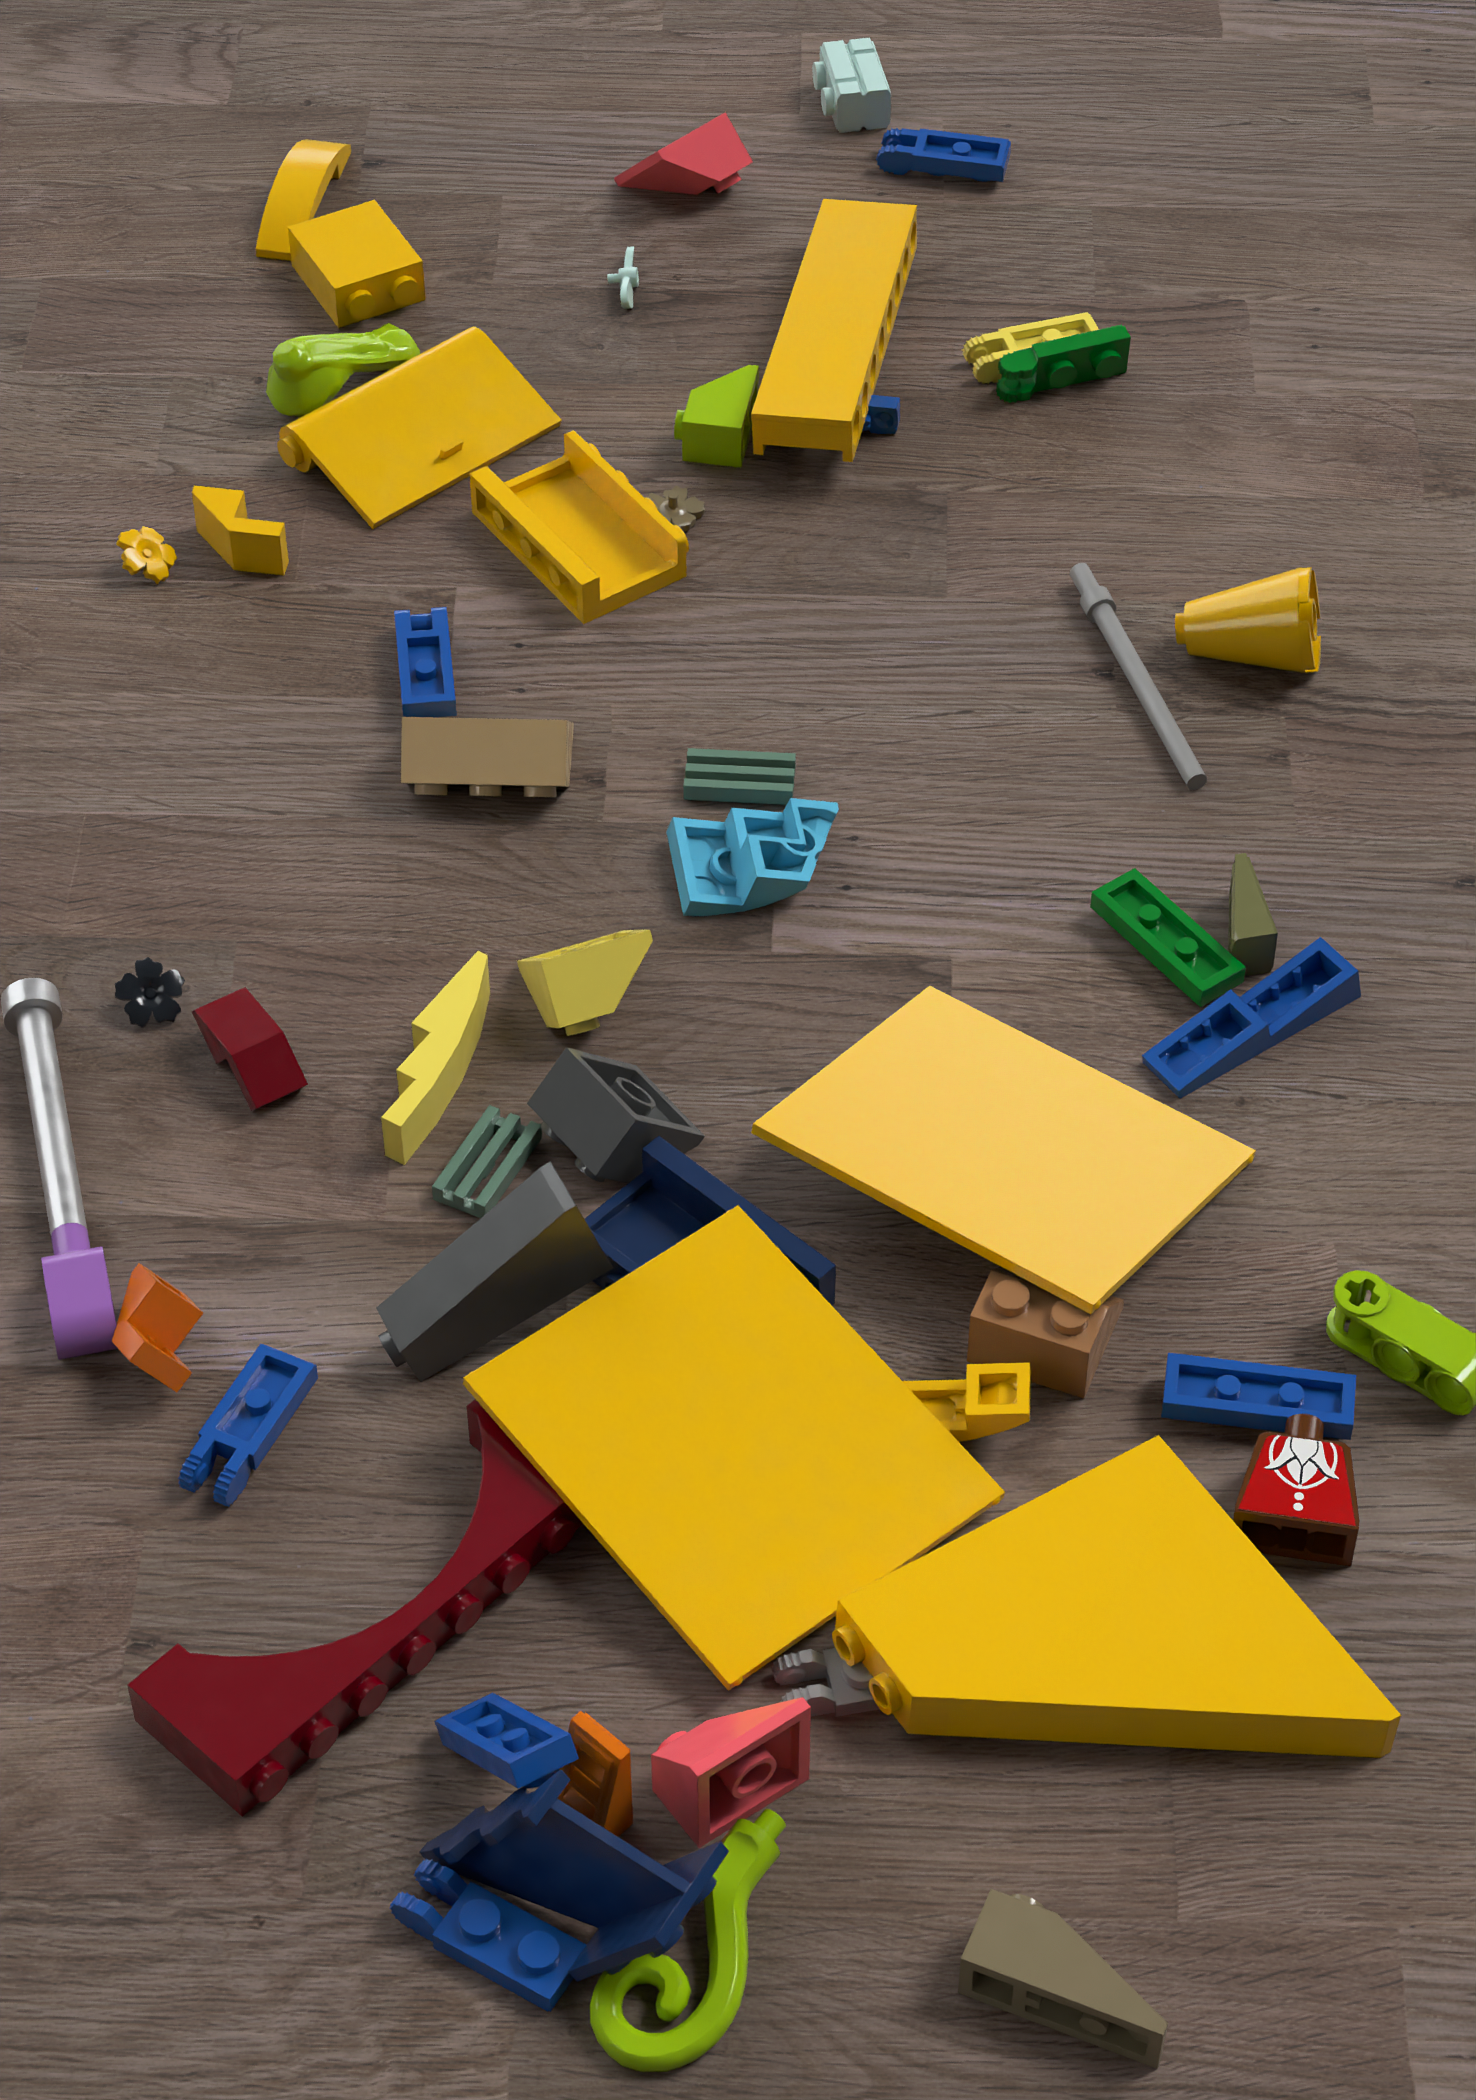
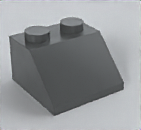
(608, 1114)

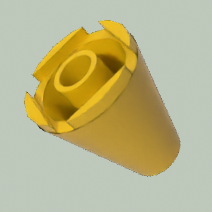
(1257, 623)

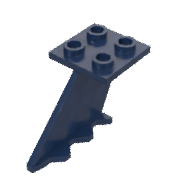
(581, 1870)

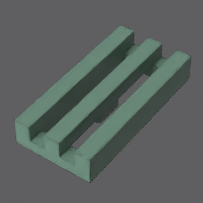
(739, 776)
(470, 1149)

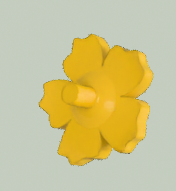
(146, 552)

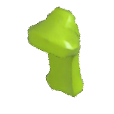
(315, 367)

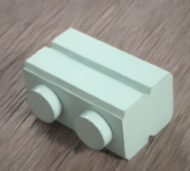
(852, 85)

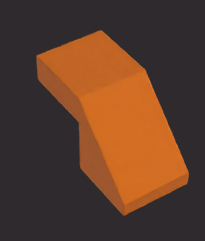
(153, 1325)

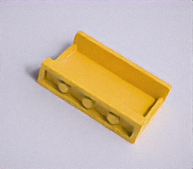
(582, 530)

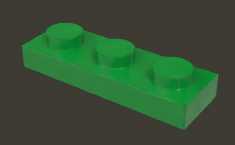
(1167, 937)

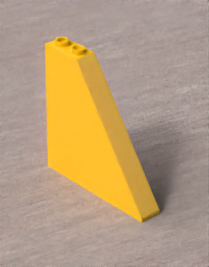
(1112, 1620)

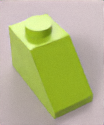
(718, 419)

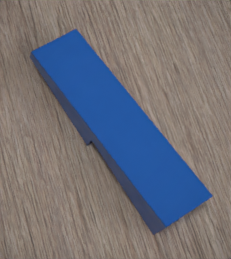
(1245, 1026)

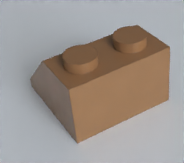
(1032, 1326)

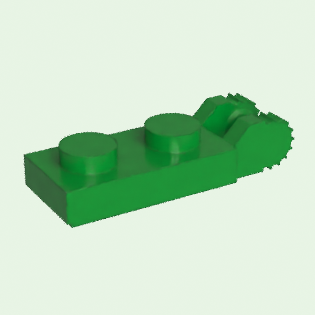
(1063, 362)

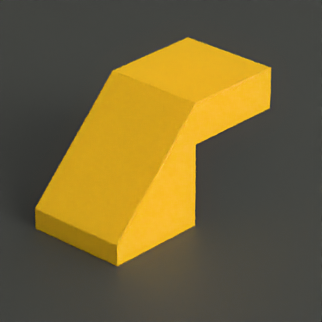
(240, 541)

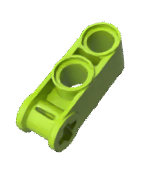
(1405, 1340)

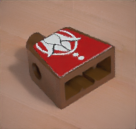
(1300, 1495)

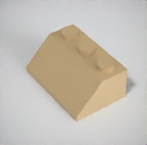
(486, 755)

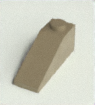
(1048, 1974)

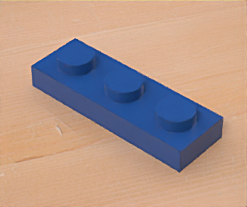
(1256, 1394)
(507, 1741)

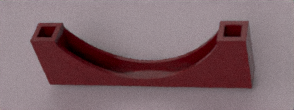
(260, 1718)

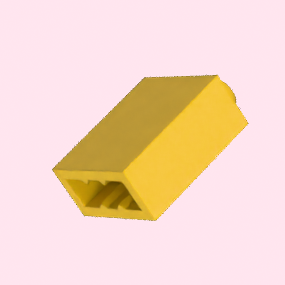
(356, 263)

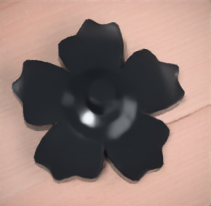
(150, 993)

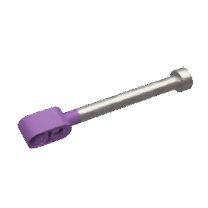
(75, 1274)

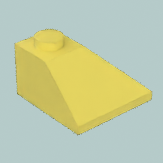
(584, 979)

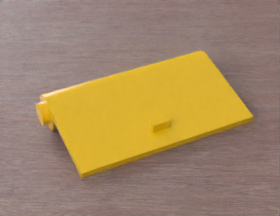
(419, 426)

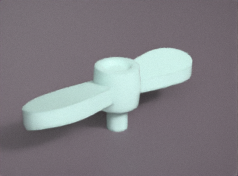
(627, 279)

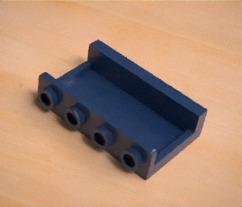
(673, 1202)

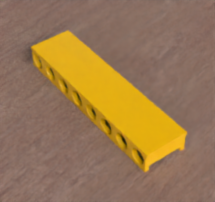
(836, 327)

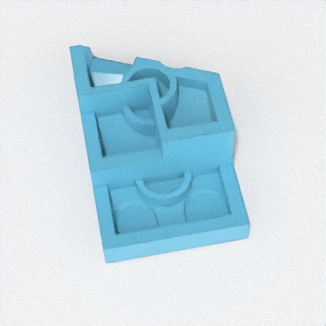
(749, 857)

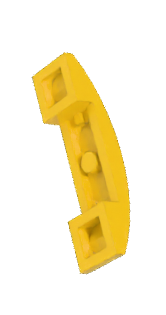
(298, 192)
(981, 1405)

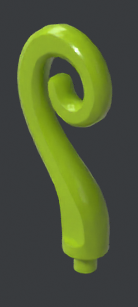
(725, 1908)

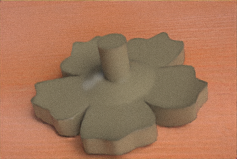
(678, 507)

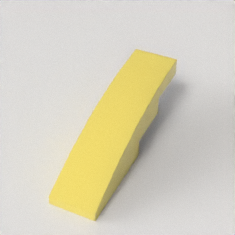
(443, 1047)

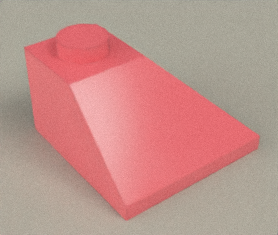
(692, 162)
(732, 1766)

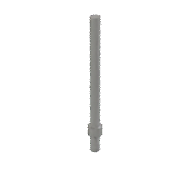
(1101, 609)

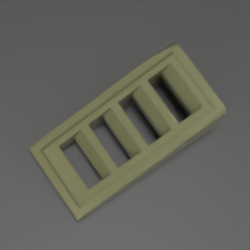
(1250, 924)

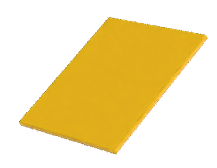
(1006, 1147)
(732, 1443)

